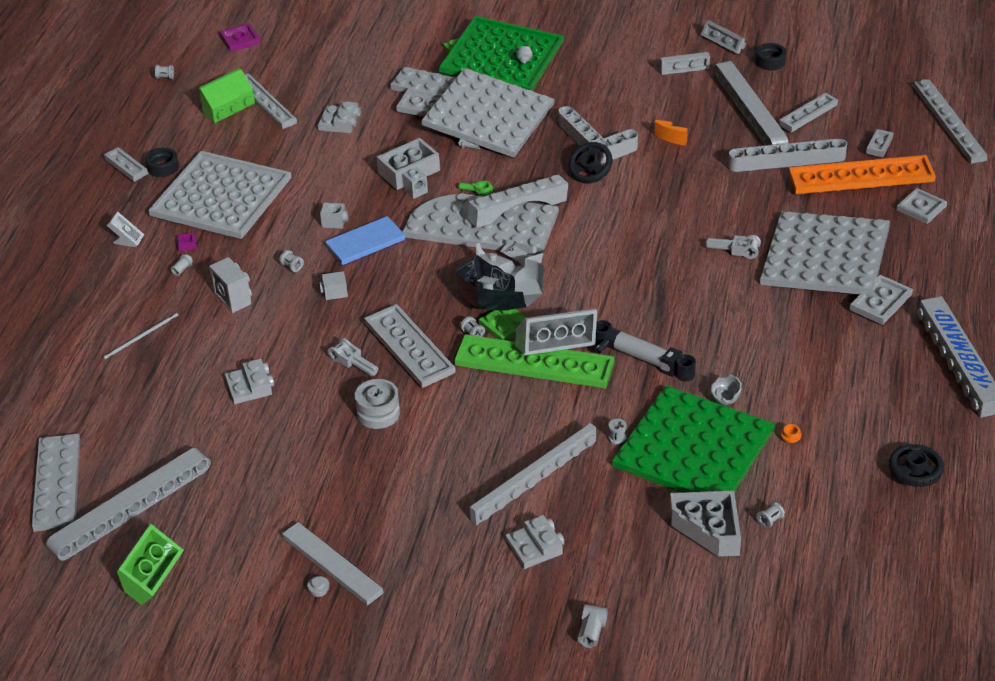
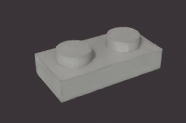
(879, 143)

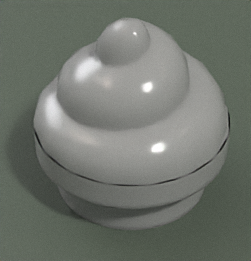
(524, 54)

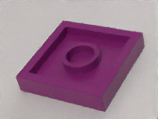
(240, 37)

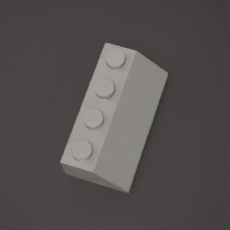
(557, 332)

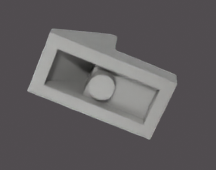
(126, 231)

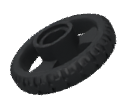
(588, 156)
(916, 465)

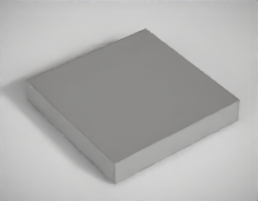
(921, 205)

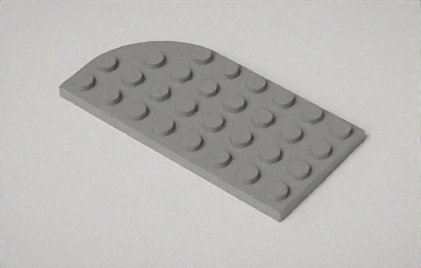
(447, 222)

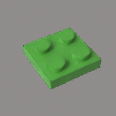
(502, 323)

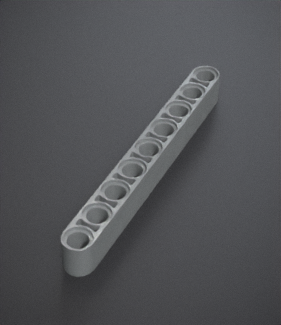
(749, 104)
(128, 504)

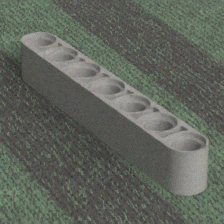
(787, 155)

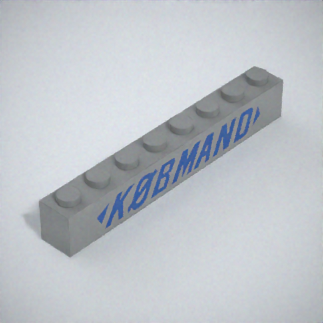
(959, 354)

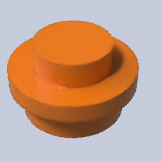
(791, 433)

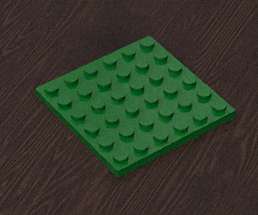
(491, 50)
(693, 444)

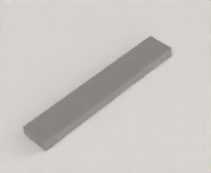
(270, 105)
(333, 563)

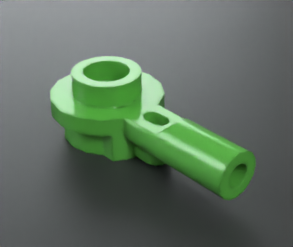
(482, 188)

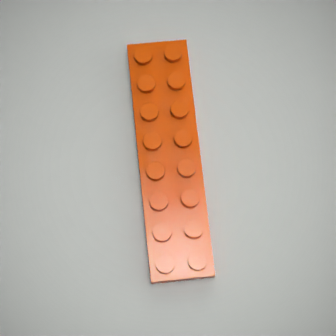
(861, 174)

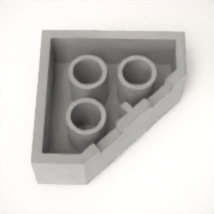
(708, 520)

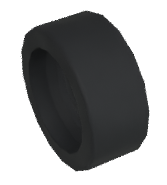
(772, 63)
(165, 169)

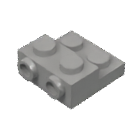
(340, 118)
(250, 382)
(536, 542)

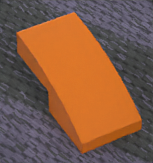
(669, 133)

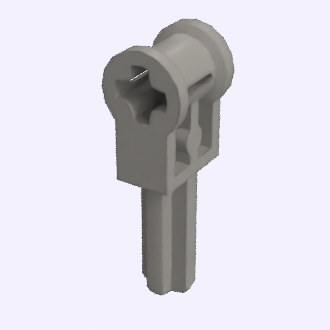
(740, 245)
(351, 355)

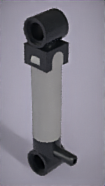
(670, 360)

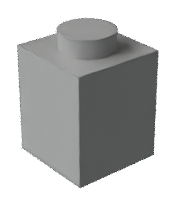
(334, 285)

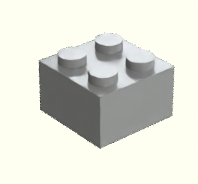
(231, 284)

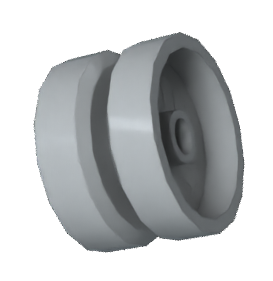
(377, 403)

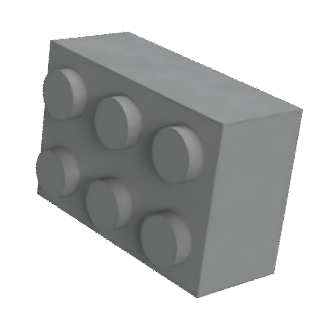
(405, 158)

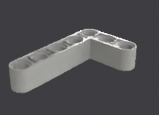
(581, 132)

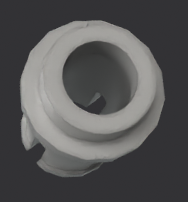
(463, 143)
(184, 262)

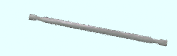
(140, 336)

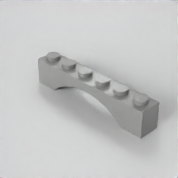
(488, 208)

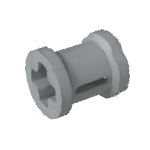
(164, 72)
(291, 261)
(472, 328)
(618, 432)
(770, 515)

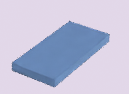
(365, 240)

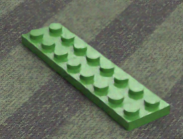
(557, 365)

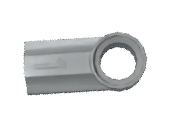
(593, 621)

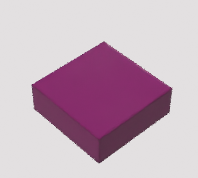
(187, 241)

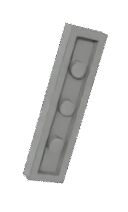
(808, 112)

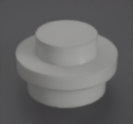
(318, 586)

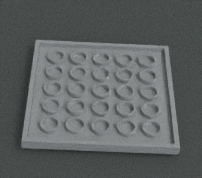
(488, 112)
(220, 194)
(826, 253)

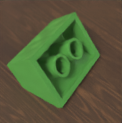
(226, 95)
(148, 564)

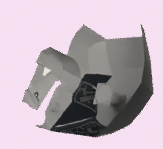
(498, 283)

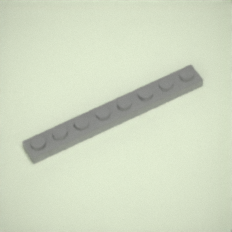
(950, 121)
(532, 474)

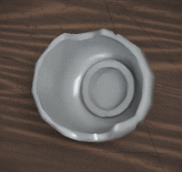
(726, 390)

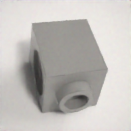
(415, 183)
(333, 215)

